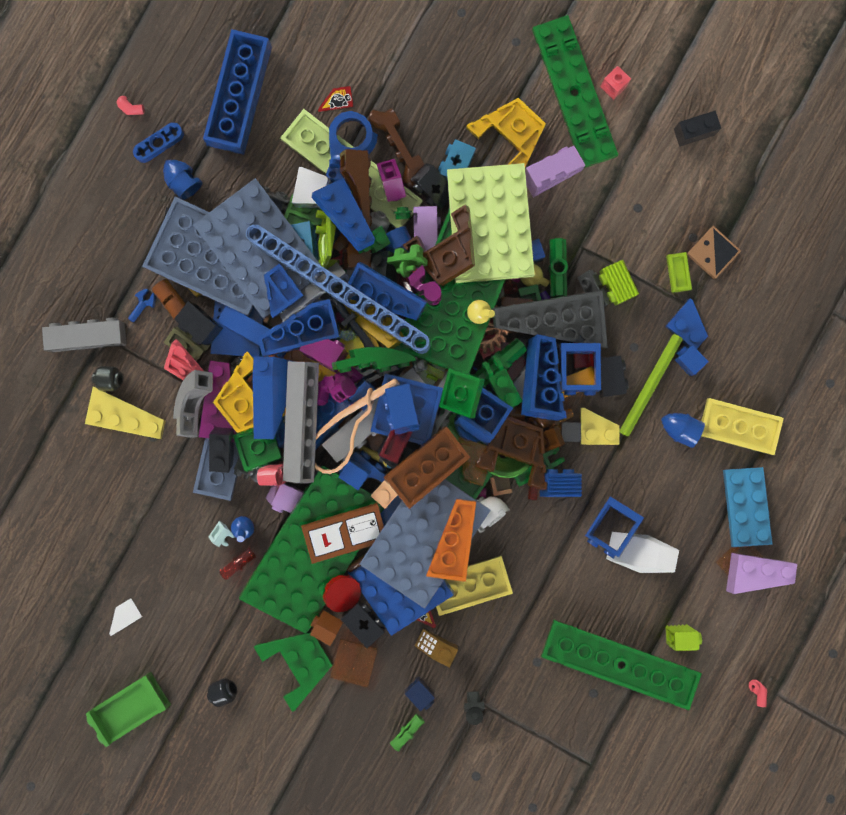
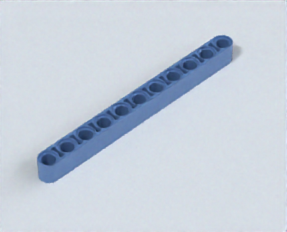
(330, 282)

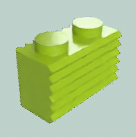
(618, 283)
(683, 638)

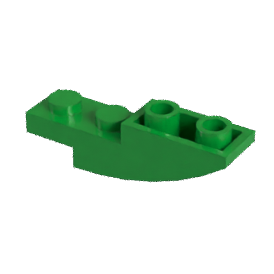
(379, 357)

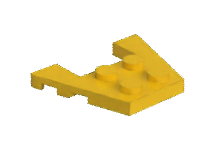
(516, 124)
(236, 397)

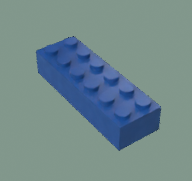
(237, 92)

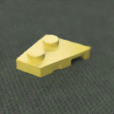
(597, 430)

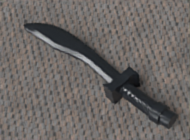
(350, 320)

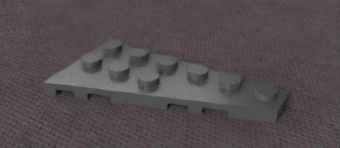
(567, 318)

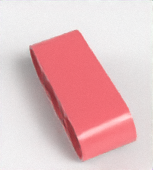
(271, 474)

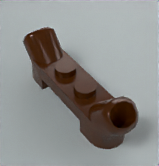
(389, 122)

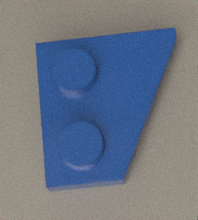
(688, 325)

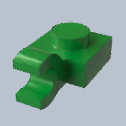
(381, 240)

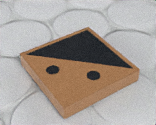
(713, 252)

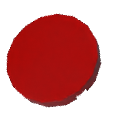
(341, 593)

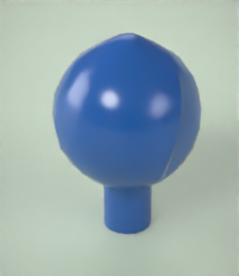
(242, 528)

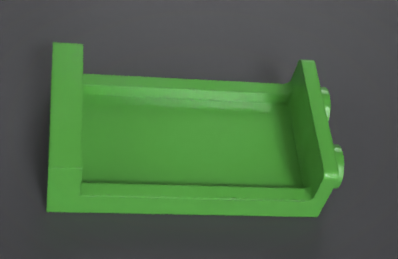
(127, 709)

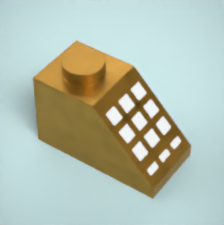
(437, 647)

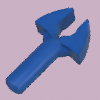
(142, 304)

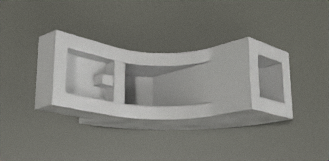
(188, 400)

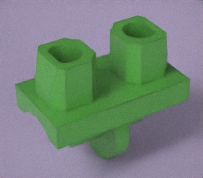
(407, 262)

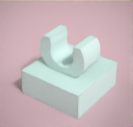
(219, 533)

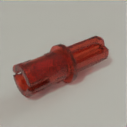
(237, 564)

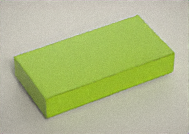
(679, 272)

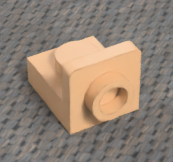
(384, 494)

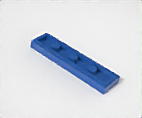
(243, 325)

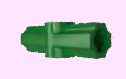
(558, 255)
(507, 357)

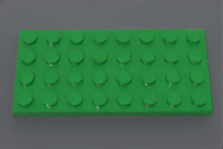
(450, 331)
(285, 579)

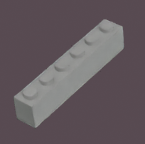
(300, 422)
(339, 443)

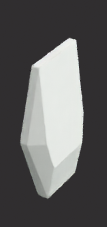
(644, 554)

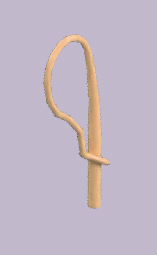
(369, 400)

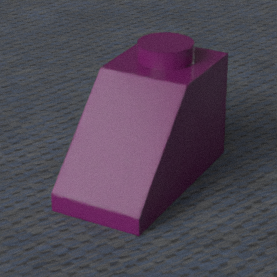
(391, 180)
(325, 352)

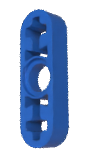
(158, 150)

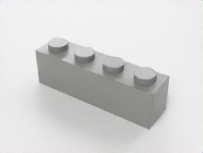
(314, 294)
(84, 336)

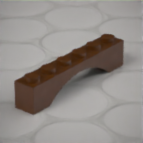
(355, 170)

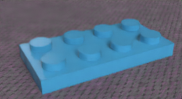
(747, 507)

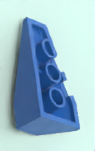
(306, 327)
(269, 395)

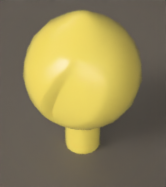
(537, 279)
(480, 312)

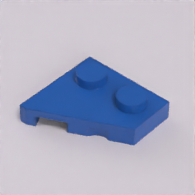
(280, 290)

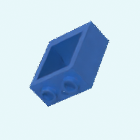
(580, 348)
(627, 512)

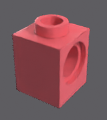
(615, 82)

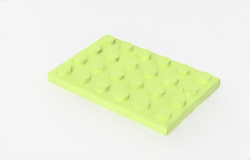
(498, 220)

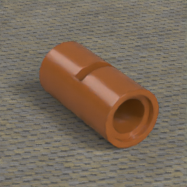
(169, 297)

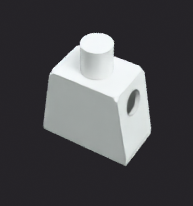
(306, 183)

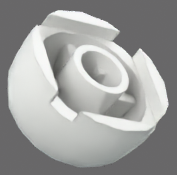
(497, 511)

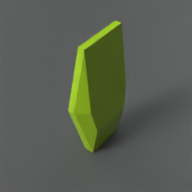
(326, 238)

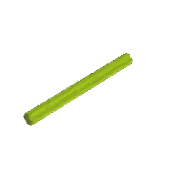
(651, 385)

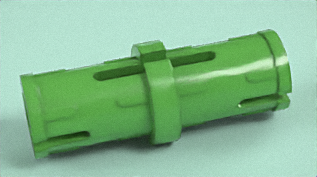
(407, 732)

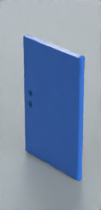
(232, 343)

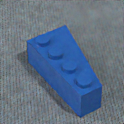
(542, 380)

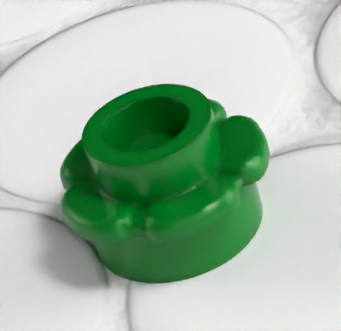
(402, 213)

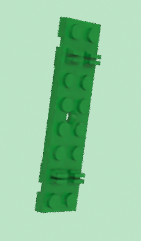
(567, 73)
(641, 672)

